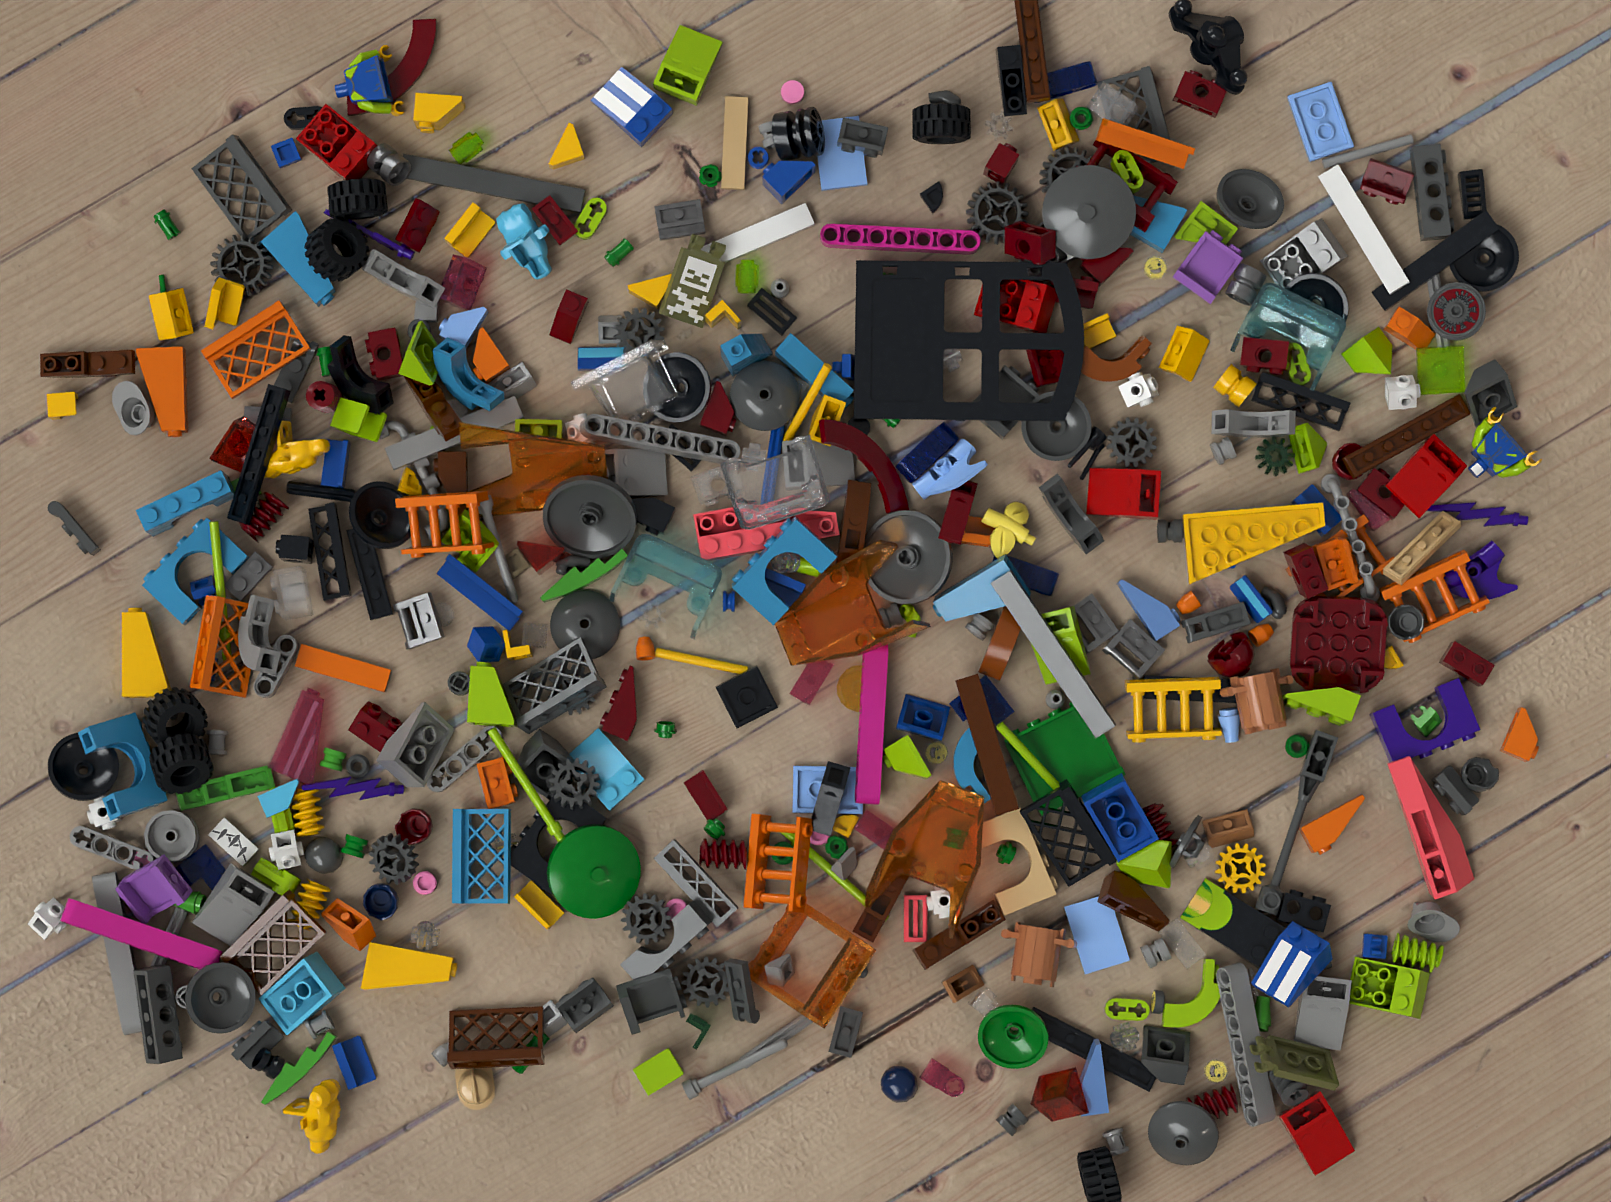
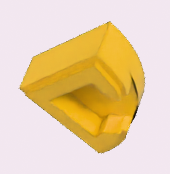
(409, 483)
(1391, 659)
(845, 824)

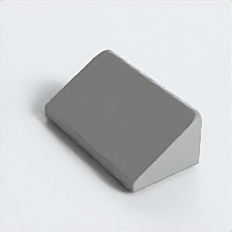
(514, 382)

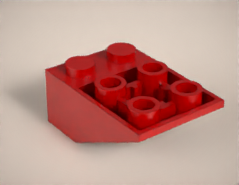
(337, 144)
(1024, 304)
(1426, 475)
(1124, 493)
(1316, 1132)

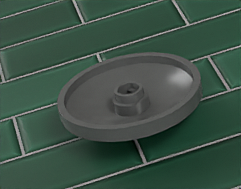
(1089, 211)
(589, 516)
(919, 563)

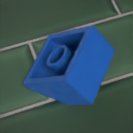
(786, 177)

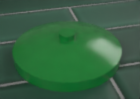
(593, 871)

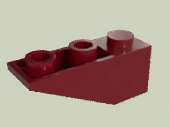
(957, 513)
(623, 713)

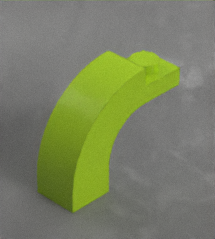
(1198, 1008)

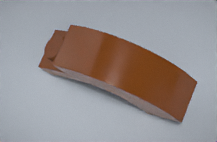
(1118, 368)
(1000, 646)

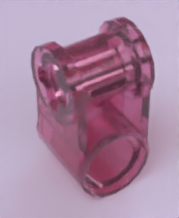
(939, 1076)

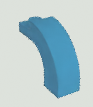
(460, 380)
(964, 768)

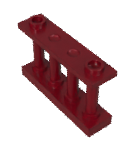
(1163, 181)

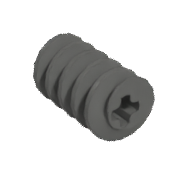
(1290, 1091)

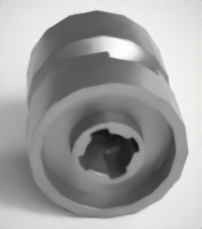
(389, 164)
(1247, 281)

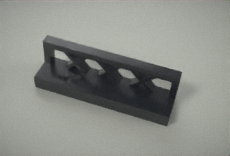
(1304, 393)
(338, 551)

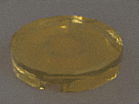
(850, 688)

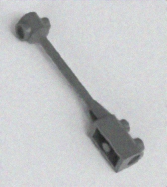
(1311, 775)

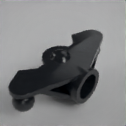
(1214, 43)

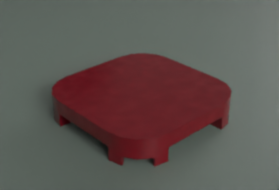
(1338, 643)

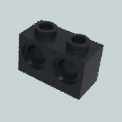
(1302, 916)

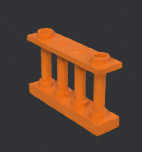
(452, 503)
(1369, 545)
(1437, 573)
(757, 863)

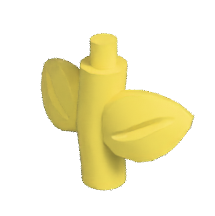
(1008, 528)

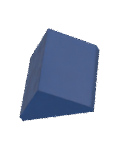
(923, 718)

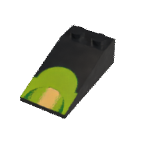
(1232, 923)

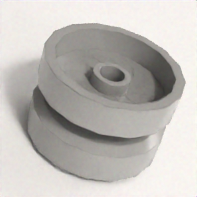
(185, 832)

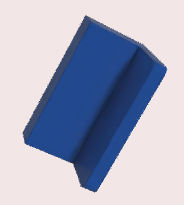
(336, 464)
(1313, 495)
(784, 586)
(354, 1062)

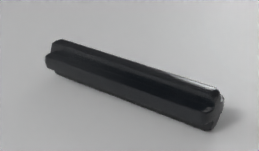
(320, 491)

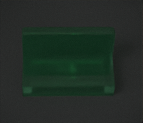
(701, 1025)

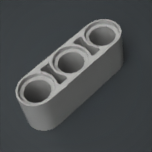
(286, 659)

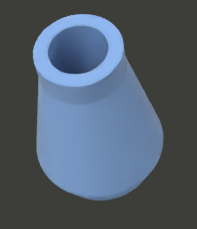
(1230, 723)

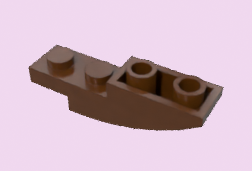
(87, 364)
(436, 408)
(854, 519)
(875, 915)
(967, 930)

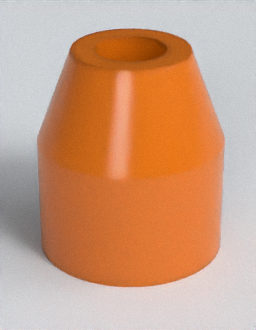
(1188, 603)
(1260, 634)
(645, 649)

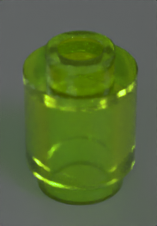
(466, 147)
(747, 277)

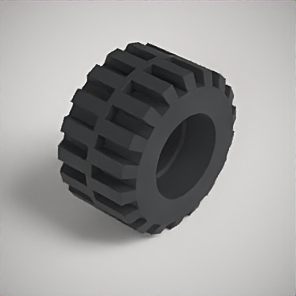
(941, 123)
(357, 198)
(326, 259)
(167, 705)
(181, 763)
(1099, 1175)

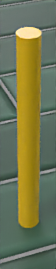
(807, 402)
(700, 661)

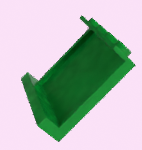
(1067, 751)

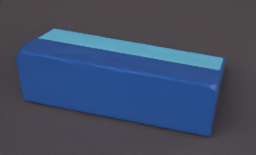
(594, 357)
(1253, 601)

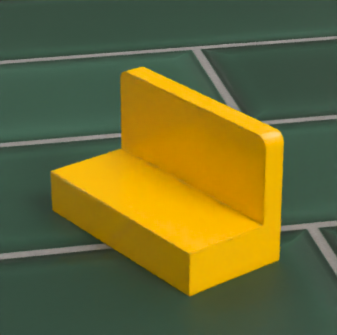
(469, 230)
(224, 303)
(718, 312)
(171, 314)
(1098, 331)
(1184, 353)
(516, 653)
(539, 905)

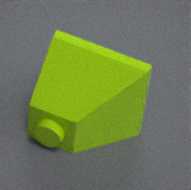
(905, 758)

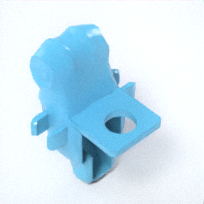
(524, 240)

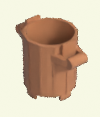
(1259, 700)
(1037, 952)

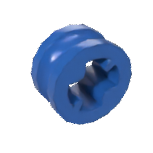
(765, 158)
(729, 601)

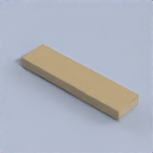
(734, 143)
(1421, 547)

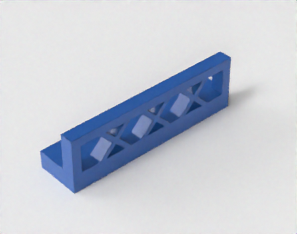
(480, 593)

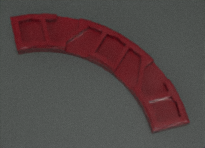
(411, 65)
(872, 456)

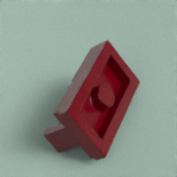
(554, 218)

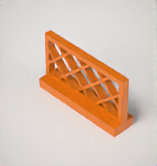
(248, 331)
(208, 648)

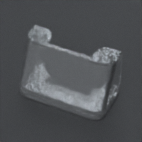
(776, 486)

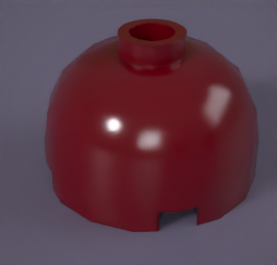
(1232, 657)

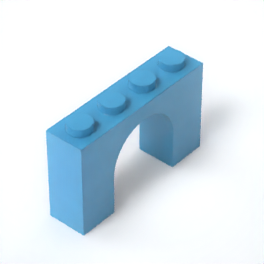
(161, 513)
(793, 538)
(164, 582)
(126, 735)

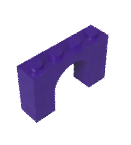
(1458, 724)

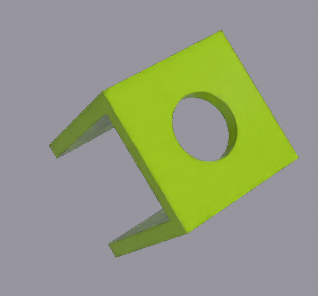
(357, 421)
(658, 1071)

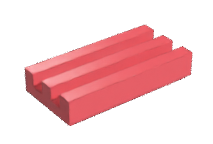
(915, 938)

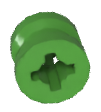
(332, 759)

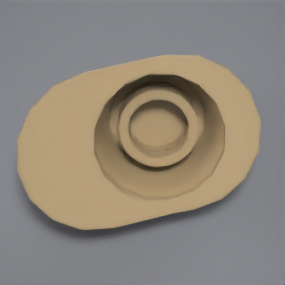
(475, 1087)

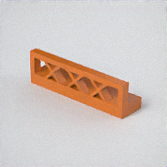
(1144, 143)

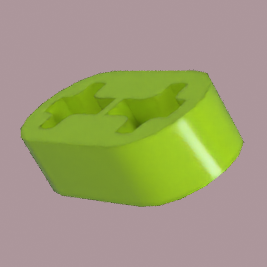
(1128, 171)
(586, 215)
(1303, 366)
(1126, 1003)

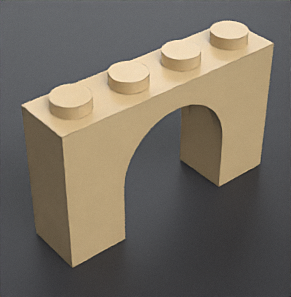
(1037, 883)

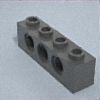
(1429, 228)
(150, 1005)

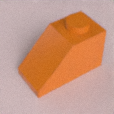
(1409, 329)
(488, 359)
(1521, 737)
(349, 924)

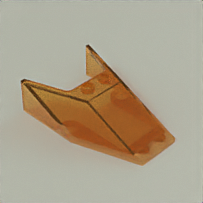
(537, 465)
(838, 613)
(936, 845)

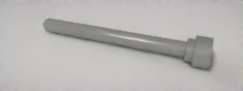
(485, 509)
(695, 1086)

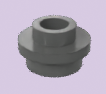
(350, 766)

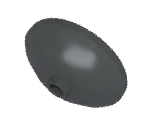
(1250, 199)
(770, 412)
(1062, 443)
(589, 606)
(234, 1002)
(1183, 1122)

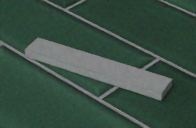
(431, 443)

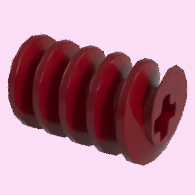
(323, 396)
(264, 515)
(1156, 820)
(723, 853)
(1218, 1101)

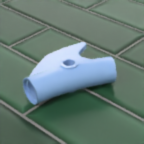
(949, 471)

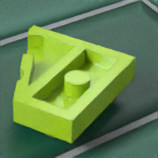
(1203, 220)

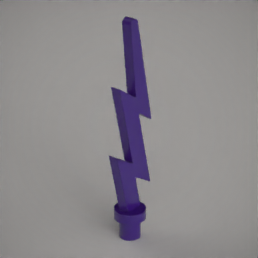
(402, 250)
(1491, 513)
(368, 786)

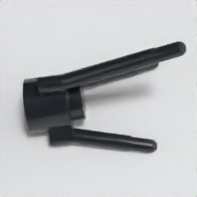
(1095, 442)

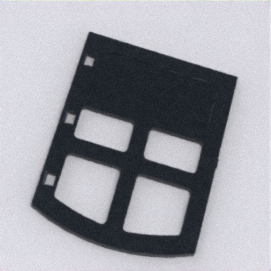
(904, 341)

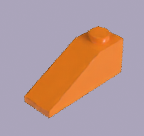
(1327, 828)

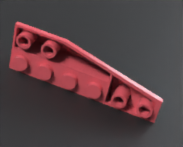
(722, 537)
(1431, 831)

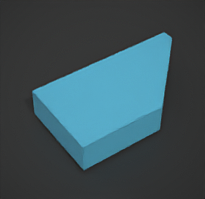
(278, 798)

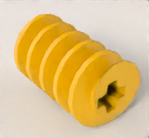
(307, 812)
(311, 900)

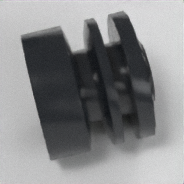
(798, 134)

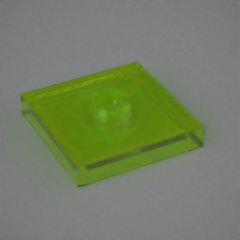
(1440, 369)

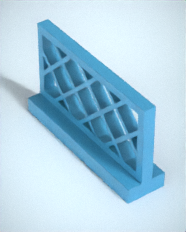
(462, 856)

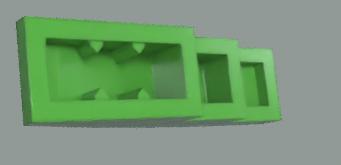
(576, 581)
(227, 788)
(293, 1073)

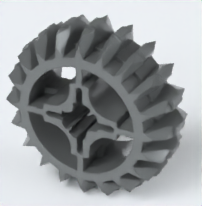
(1052, 167)
(991, 203)
(252, 263)

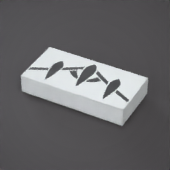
(233, 842)

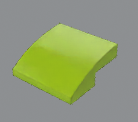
(472, 561)

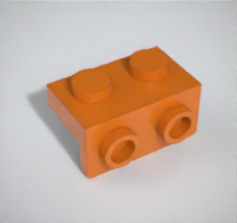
(1336, 562)
(496, 783)

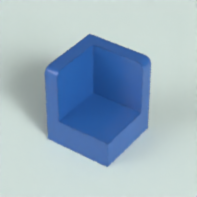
(486, 644)

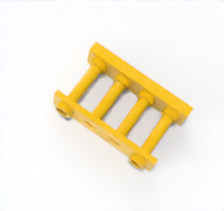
(1183, 687)

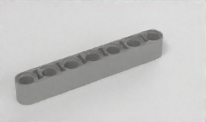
(649, 442)
(119, 955)
(1242, 1031)

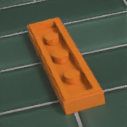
(343, 668)

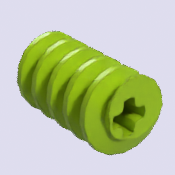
(1417, 953)

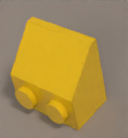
(436, 110)

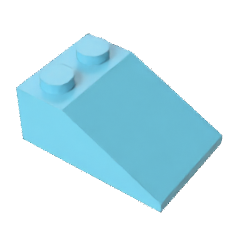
(615, 772)
(301, 993)

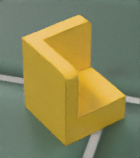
(61, 404)

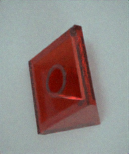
(234, 444)
(540, 555)
(1059, 1095)

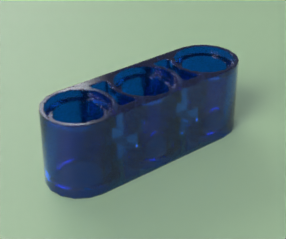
(1071, 79)
(927, 452)
(1035, 577)

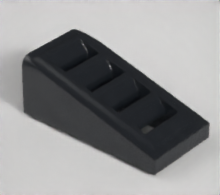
(1462, 176)

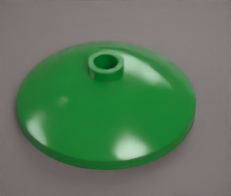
(1013, 1047)

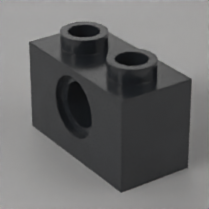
(295, 549)

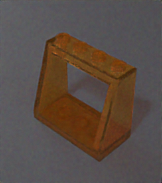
(837, 979)

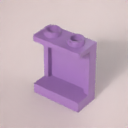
(1208, 266)
(153, 889)

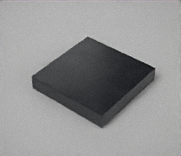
(746, 697)

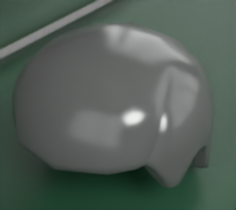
(1406, 622)
(1479, 774)
(323, 855)

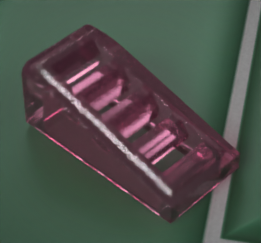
(1374, 515)

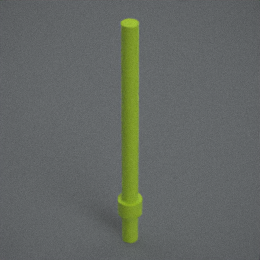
(219, 577)
(554, 827)
(826, 866)

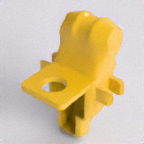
(295, 455)
(319, 1114)

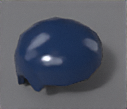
(380, 901)
(899, 1084)

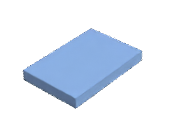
(1320, 121)
(837, 167)
(806, 788)
(1097, 935)

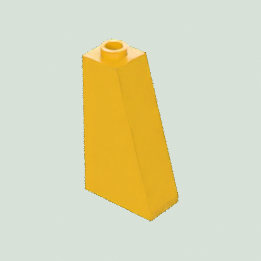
(141, 659)
(401, 966)

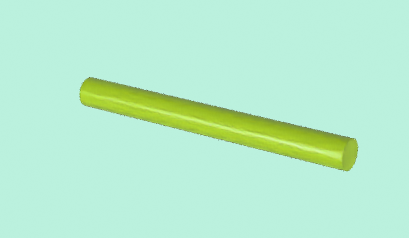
(1027, 755)

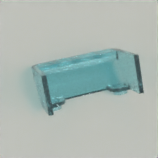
(1296, 320)
(674, 566)

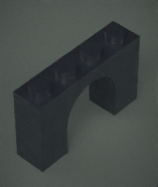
(526, 855)

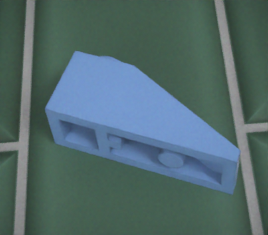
(1153, 614)
(1093, 1081)

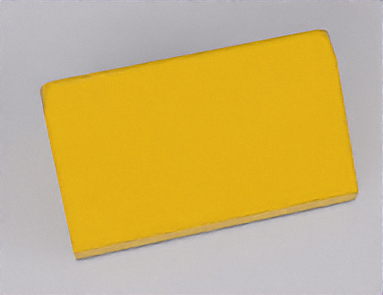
(1057, 124)

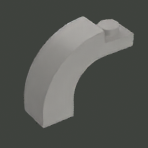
(402, 279)
(1253, 424)
(253, 636)

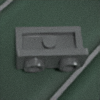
(862, 137)
(1452, 786)
(584, 1004)
(262, 1035)

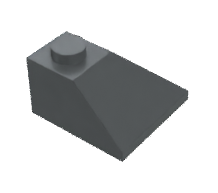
(1489, 389)
(539, 758)
(1166, 1054)

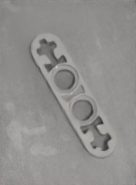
(465, 760)
(113, 847)

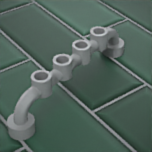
(429, 481)
(1331, 484)

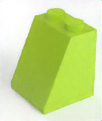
(487, 698)

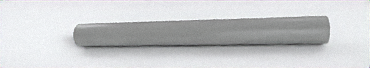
(1367, 151)

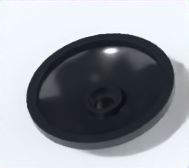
(1498, 270)
(1323, 288)
(692, 401)
(378, 502)
(67, 760)

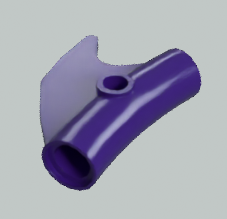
(1485, 579)

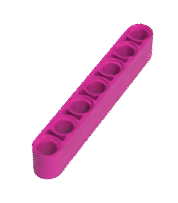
(889, 244)
(871, 726)
(139, 935)

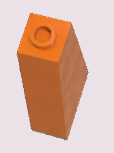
(167, 384)

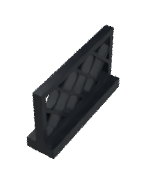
(1086, 823)

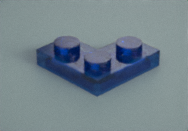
(997, 705)
(202, 865)

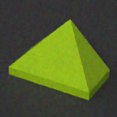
(1308, 448)

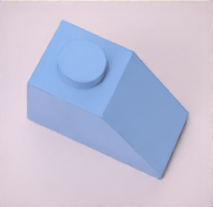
(463, 325)

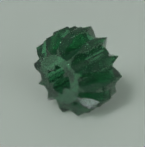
(1282, 454)

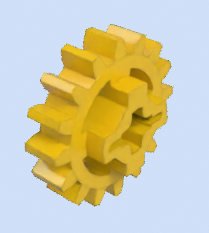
(1233, 876)

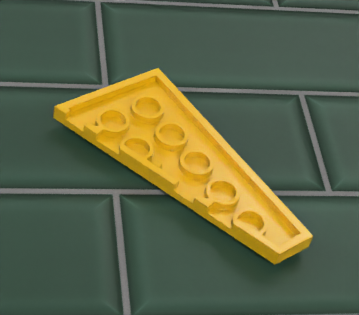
(1233, 536)

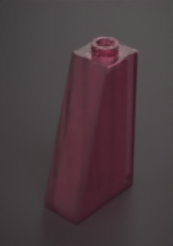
(298, 743)

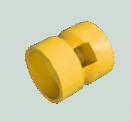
(1234, 385)

